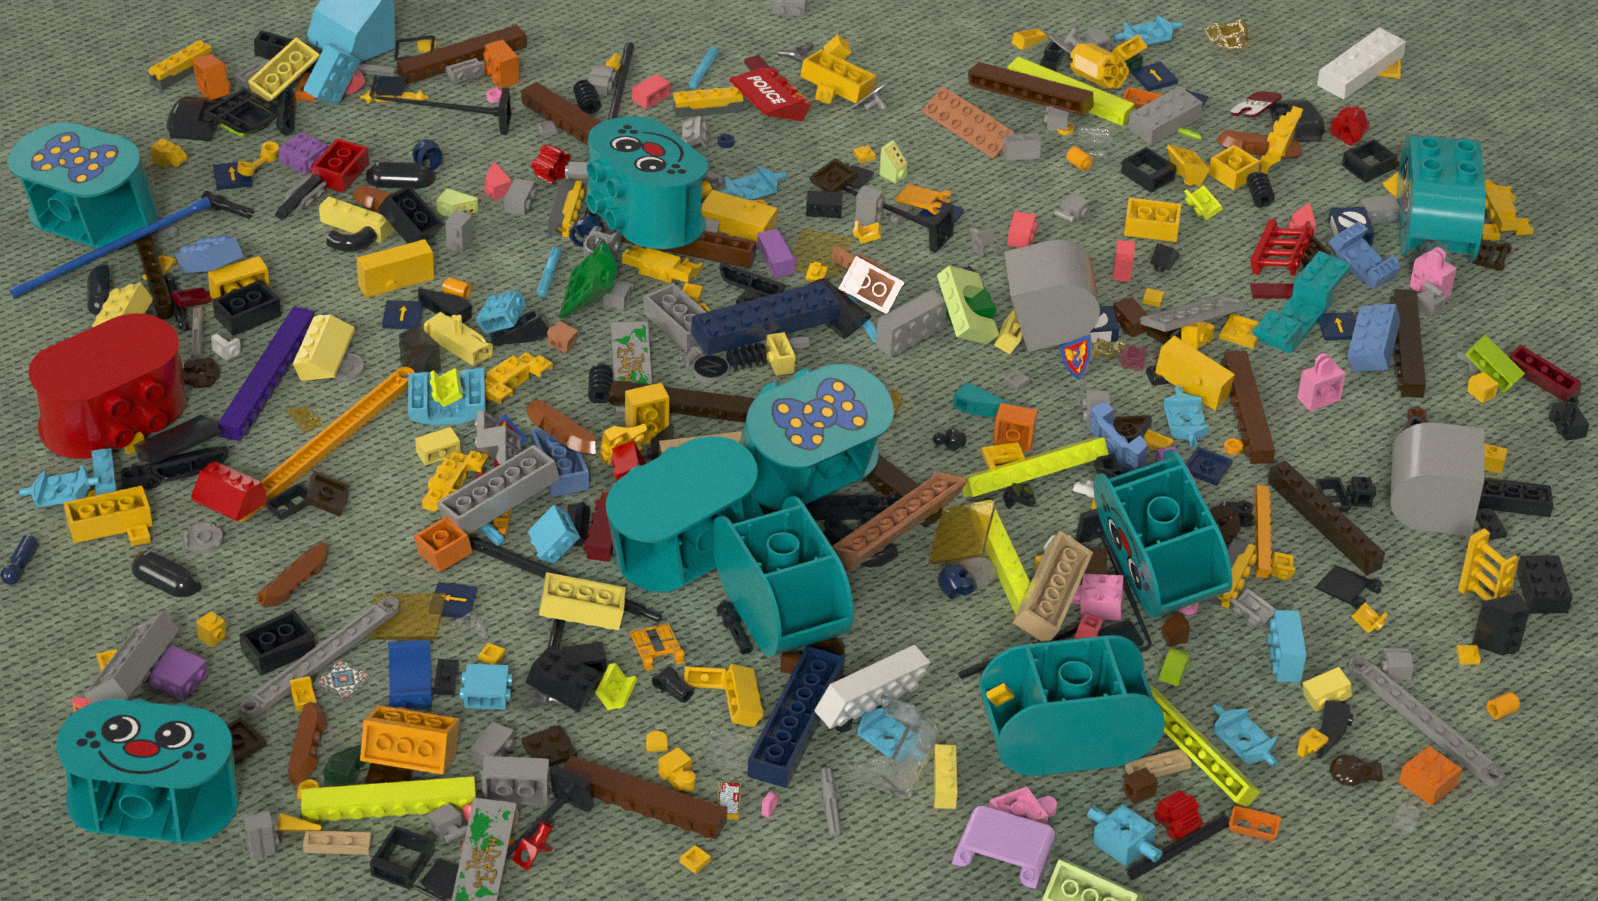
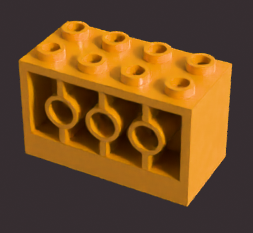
(409, 739)

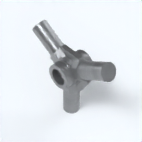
(799, 52)
(540, 698)

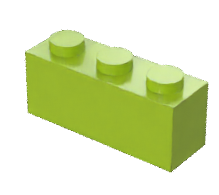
(1495, 363)

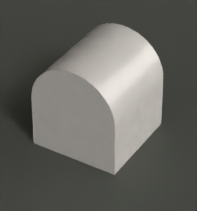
(1052, 292)
(1438, 477)

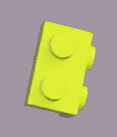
(1203, 202)
(446, 387)
(615, 688)

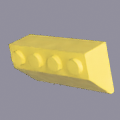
(283, 70)
(353, 218)
(323, 348)
(582, 601)

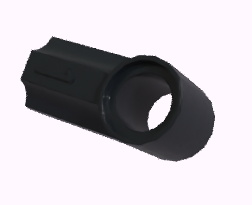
(669, 681)

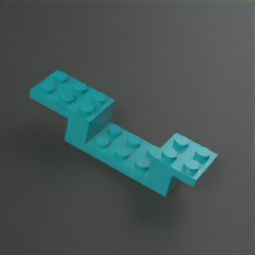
(1310, 299)

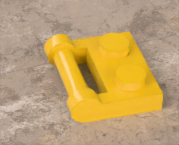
(1001, 454)

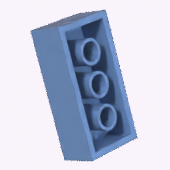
(208, 254)
(1374, 337)
(569, 463)

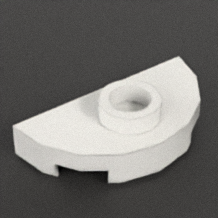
(1086, 488)

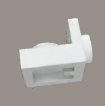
(224, 348)

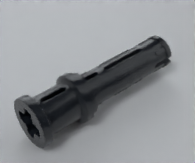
(219, 203)
(728, 615)

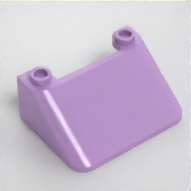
(1008, 840)

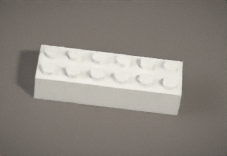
(1361, 63)
(863, 689)

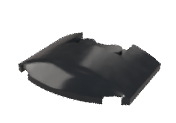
(243, 112)
(189, 121)
(1309, 126)

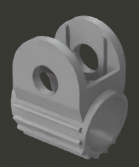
(598, 235)

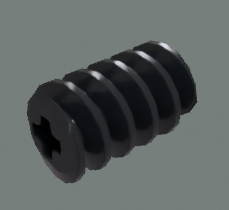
(586, 97)
(1260, 189)
(746, 356)
(599, 383)

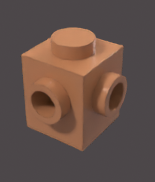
(562, 337)

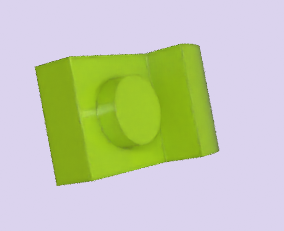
(1175, 667)

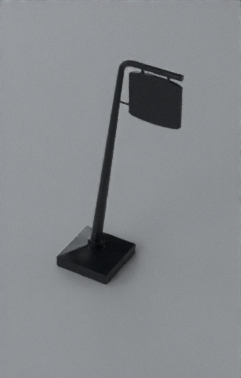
(396, 85)
(939, 227)
(1090, 529)
(565, 786)

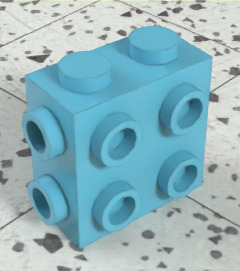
(501, 311)
(553, 534)
(486, 686)

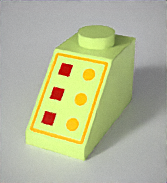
(892, 163)
(452, 200)

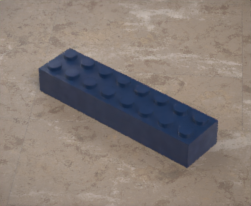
(757, 318)
(794, 718)

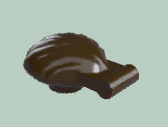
(1352, 770)

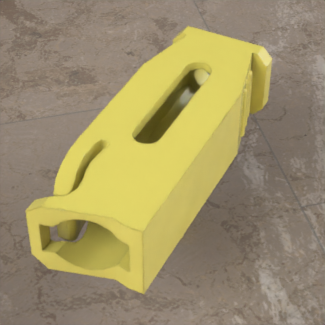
(458, 338)

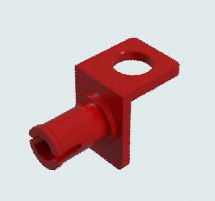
(534, 845)

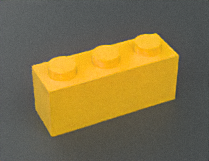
(743, 695)

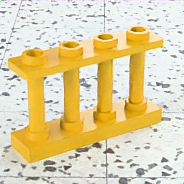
(1476, 560)

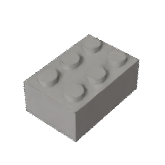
(516, 780)

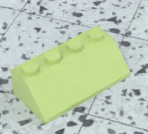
(1077, 883)

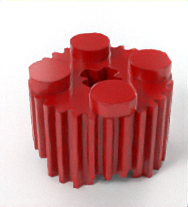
(1349, 125)
(550, 164)
(1178, 814)

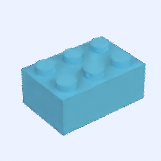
(331, 74)
(1286, 646)

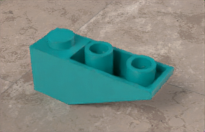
(977, 401)

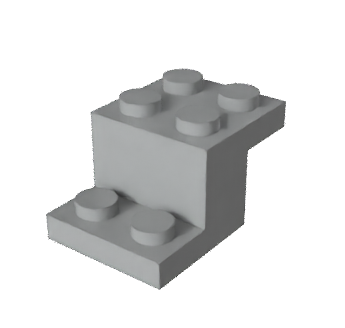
(496, 440)

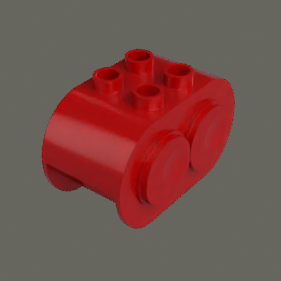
(108, 385)

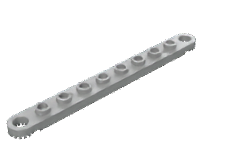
(320, 656)
(1426, 721)

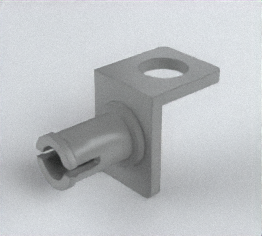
(981, 239)

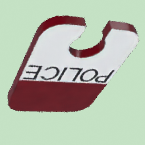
(1256, 103)

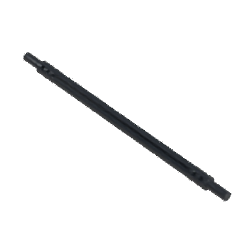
(540, 570)

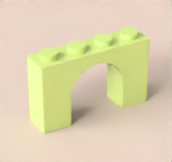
(967, 325)

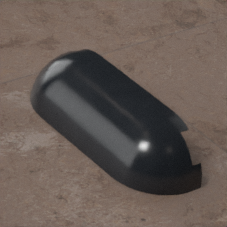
(400, 175)
(750, 281)
(97, 288)
(189, 463)
(164, 574)

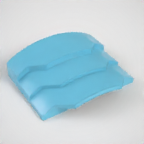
(425, 410)

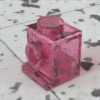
(1133, 357)

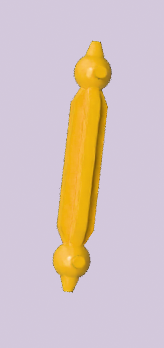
(406, 95)

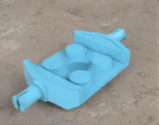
(1159, 31)
(763, 183)
(1185, 407)
(60, 488)
(1236, 724)
(876, 726)

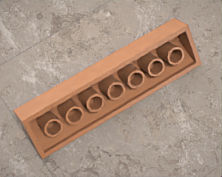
(898, 519)

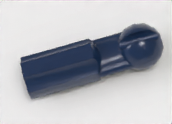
(19, 559)

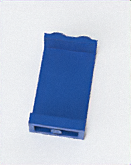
(410, 674)

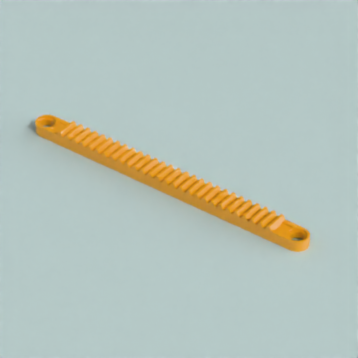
(334, 435)

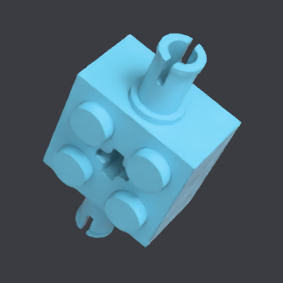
(1124, 835)

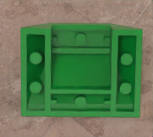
(589, 280)

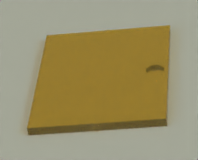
(818, 247)
(962, 532)
(416, 619)

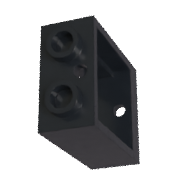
(1354, 161)
(1164, 169)
(397, 874)

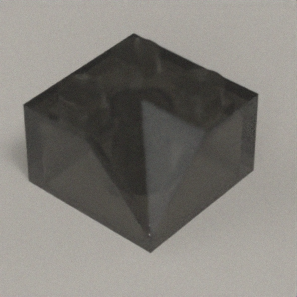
(419, 351)

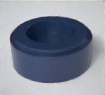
(726, 141)

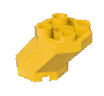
(1098, 65)

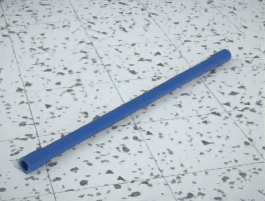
(25, 287)

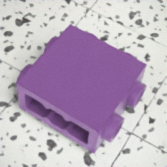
(301, 152)
(178, 673)

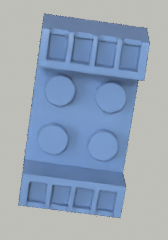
(1364, 260)
(1129, 455)

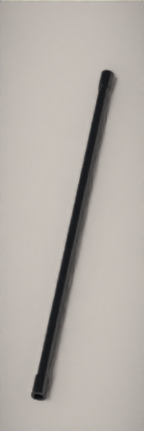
(627, 54)

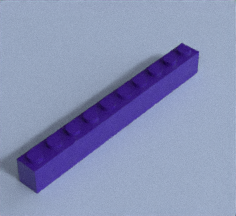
(265, 375)

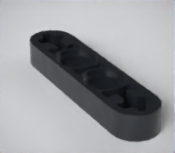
(285, 112)
(295, 200)

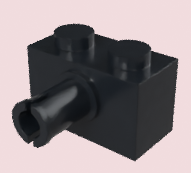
(1569, 419)

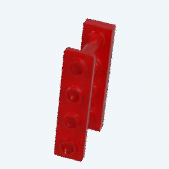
(1268, 240)

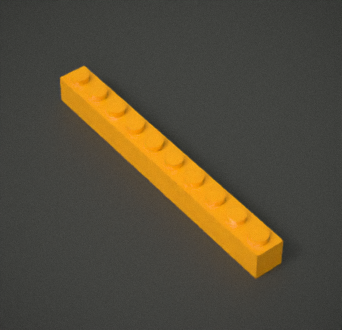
(1262, 531)

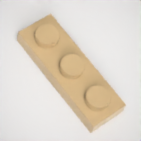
(1162, 763)
(337, 842)

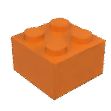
(501, 64)
(211, 76)
(1015, 425)
(443, 544)
(1430, 775)

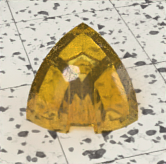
(1228, 36)

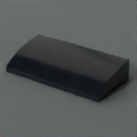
(850, 314)
(176, 439)
(1516, 497)

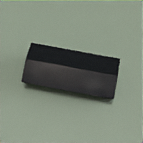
(579, 515)

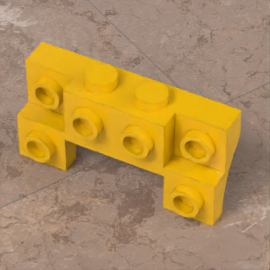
(1281, 138)
(1502, 211)
(660, 264)
(511, 373)
(617, 436)
(451, 476)

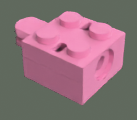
(1435, 270)
(1321, 383)
(1100, 596)
(1025, 805)

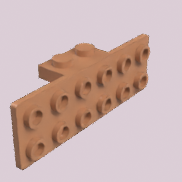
(967, 122)

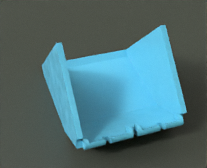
(354, 26)

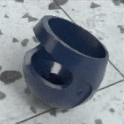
(425, 150)
(583, 227)
(952, 580)

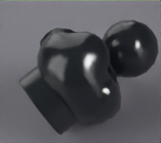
(951, 439)

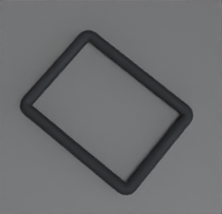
(432, 37)

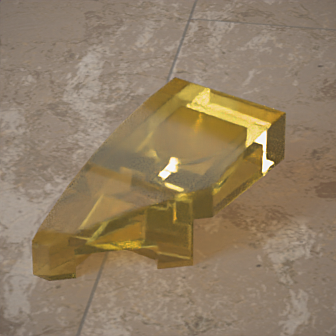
(1106, 349)
(303, 418)

